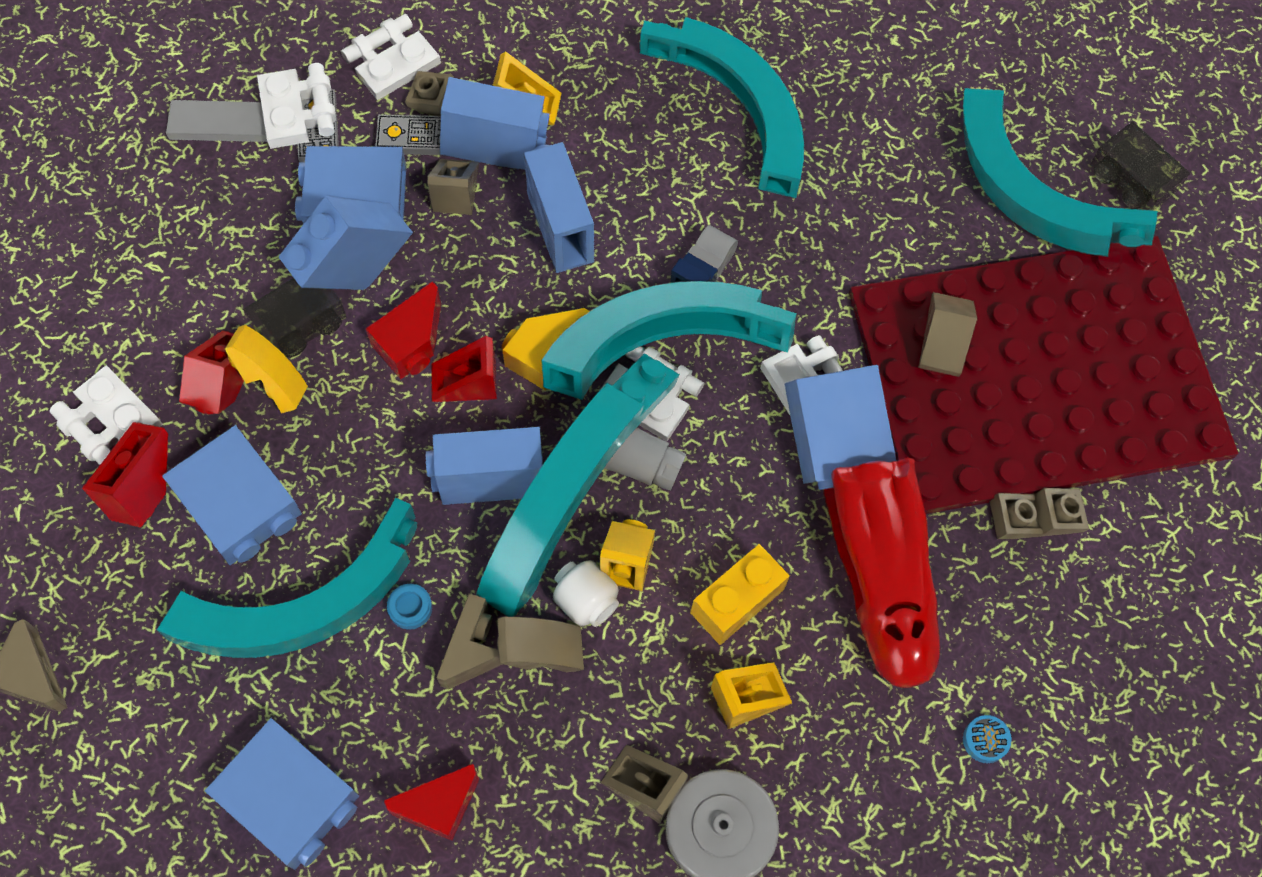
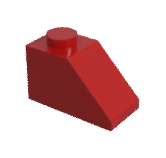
(408, 332)
(209, 378)
(130, 477)

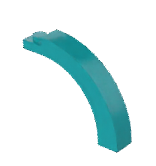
(751, 81)
(1033, 203)
(656, 314)
(303, 621)

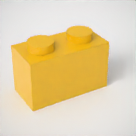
(739, 594)

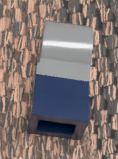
(706, 258)

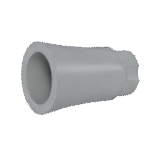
(647, 460)

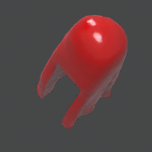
(885, 552)

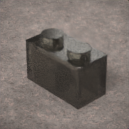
(1138, 169)
(295, 316)

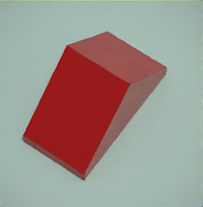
(466, 373)
(438, 803)

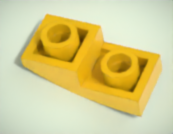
(261, 360)

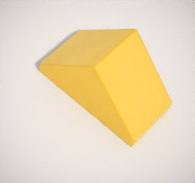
(516, 76)
(749, 693)

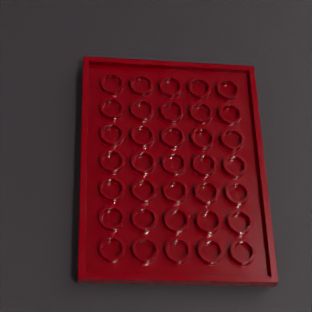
(1066, 384)

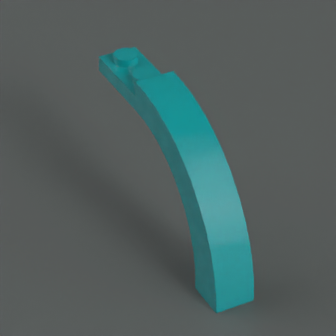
(565, 480)

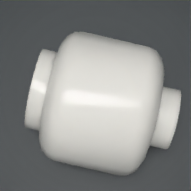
(585, 593)

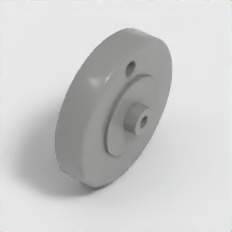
(722, 826)

